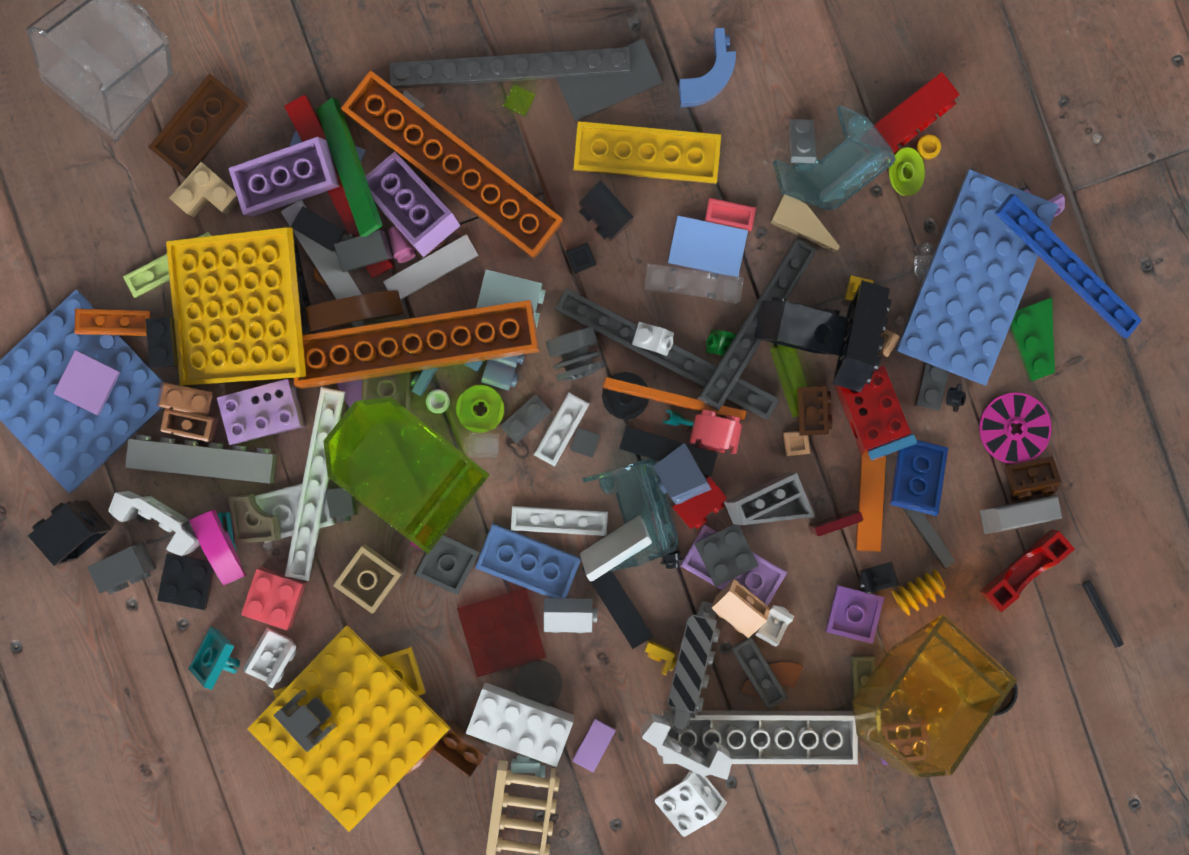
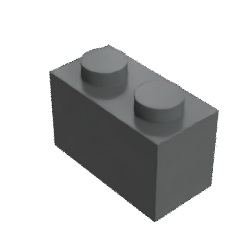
(363, 251)

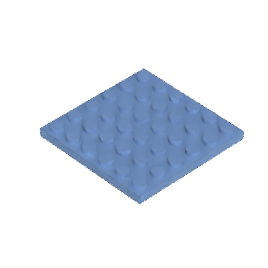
(55, 431)

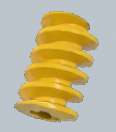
(920, 592)

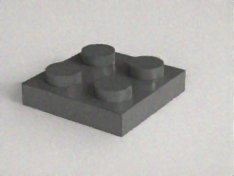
(726, 554)
(447, 564)

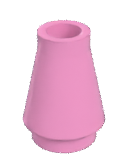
(401, 247)

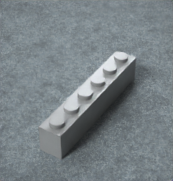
(201, 460)

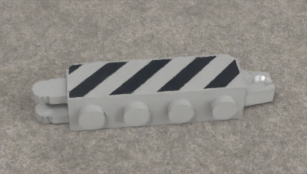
(691, 666)

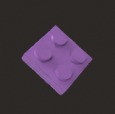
(854, 614)

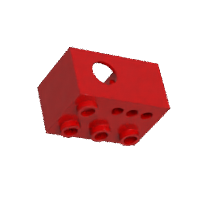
(874, 412)

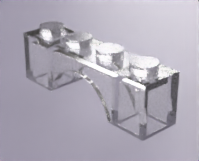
(693, 283)

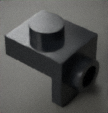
(878, 578)

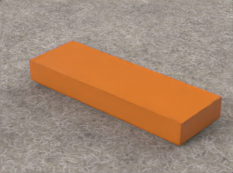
(111, 322)

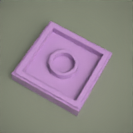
(87, 382)

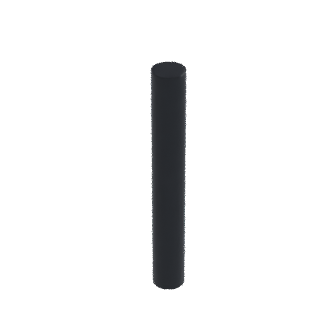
(1102, 613)

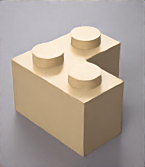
(201, 187)

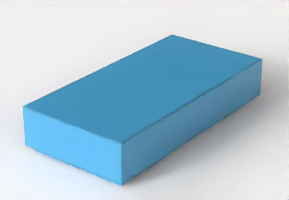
(892, 447)

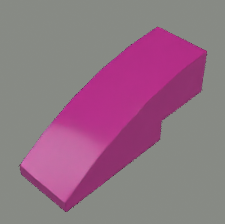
(217, 547)

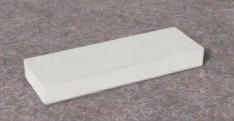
(561, 429)

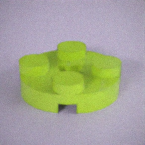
(471, 398)

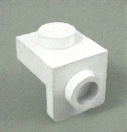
(653, 338)
(775, 626)

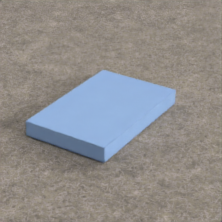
(707, 246)

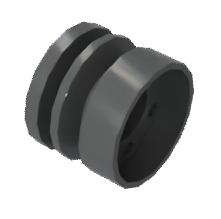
(575, 354)

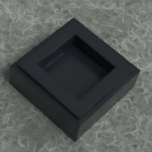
(581, 258)

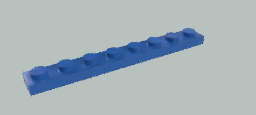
(1068, 266)

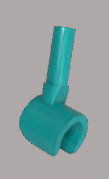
(676, 419)

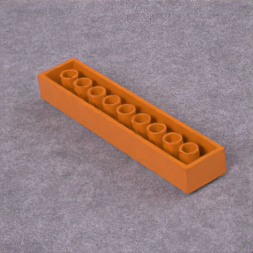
(452, 165)
(419, 344)

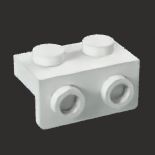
(270, 657)

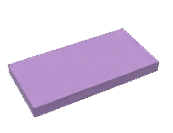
(760, 581)

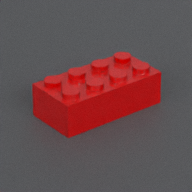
(918, 111)

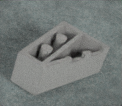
(771, 501)

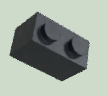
(161, 342)

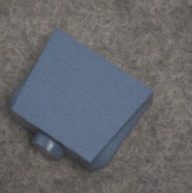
(681, 475)

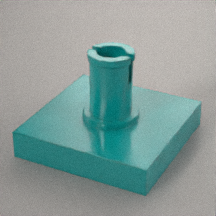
(213, 658)

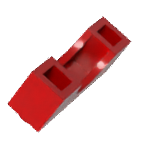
(1039, 557)

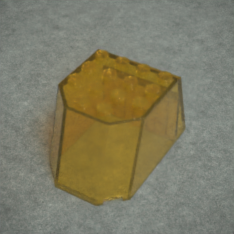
(930, 700)

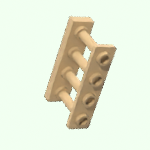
(502, 799)

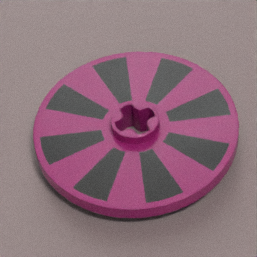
(996, 429)

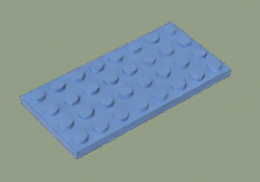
(972, 282)

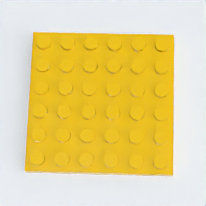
(236, 307)
(377, 735)

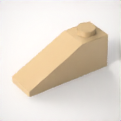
(800, 220)

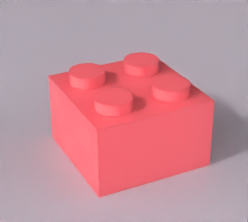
(273, 598)

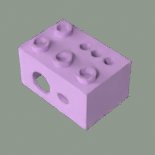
(261, 411)

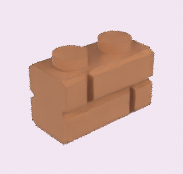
(184, 399)
(189, 425)

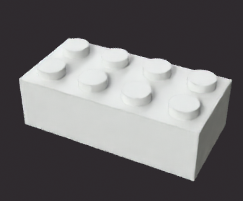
(520, 724)

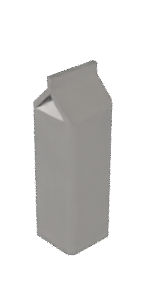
(1020, 514)

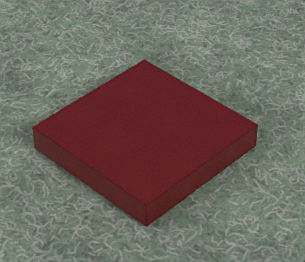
(836, 522)

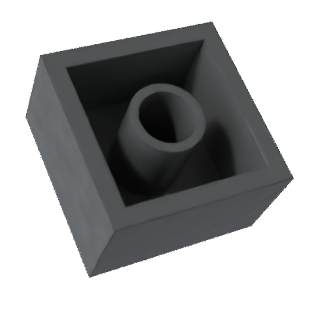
(118, 569)

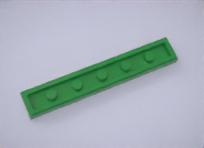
(349, 167)

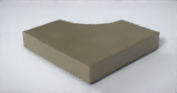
(251, 522)

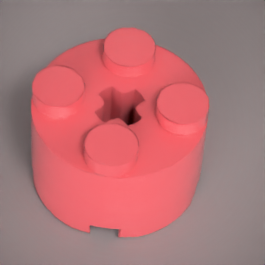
(716, 432)

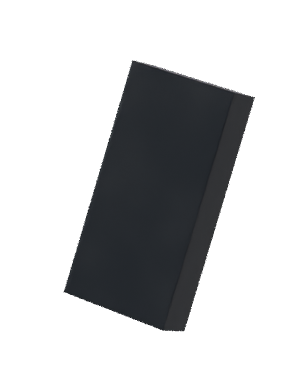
(317, 229)

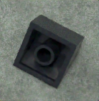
(605, 212)

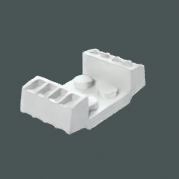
(128, 505)
(716, 763)

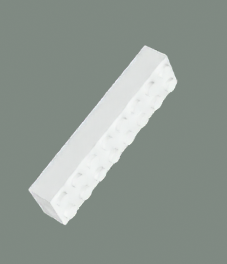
(772, 736)

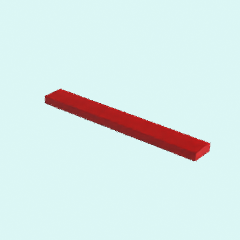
(309, 127)

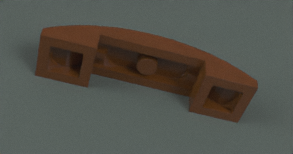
(353, 309)

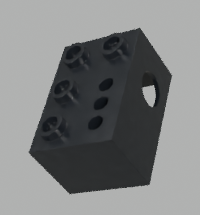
(801, 326)
(69, 531)

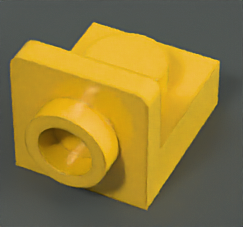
(658, 652)

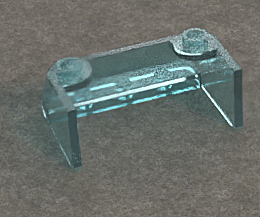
(842, 171)
(640, 495)

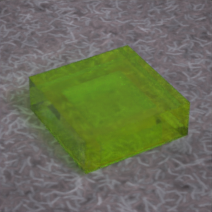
(519, 100)

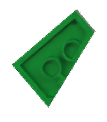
(1035, 338)

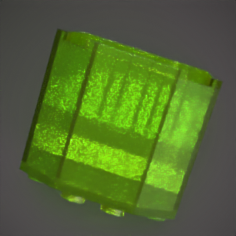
(401, 469)

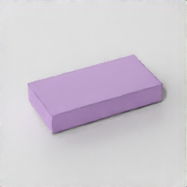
(594, 745)

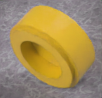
(928, 146)

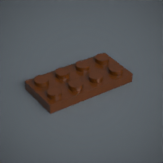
(198, 126)

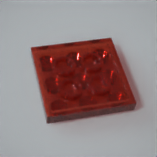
(501, 632)

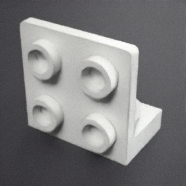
(691, 803)

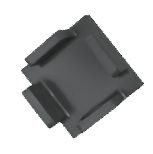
(305, 721)

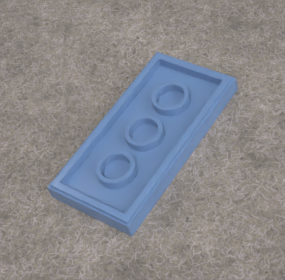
(528, 562)

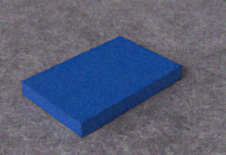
(919, 477)

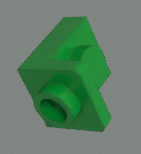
(719, 341)

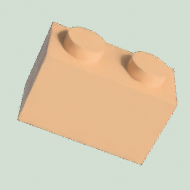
(740, 608)

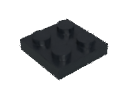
(185, 581)

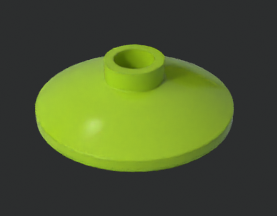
(907, 171)

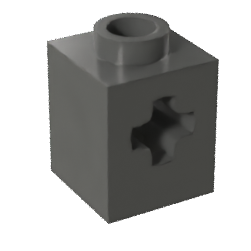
(341, 504)

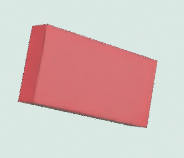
(730, 214)

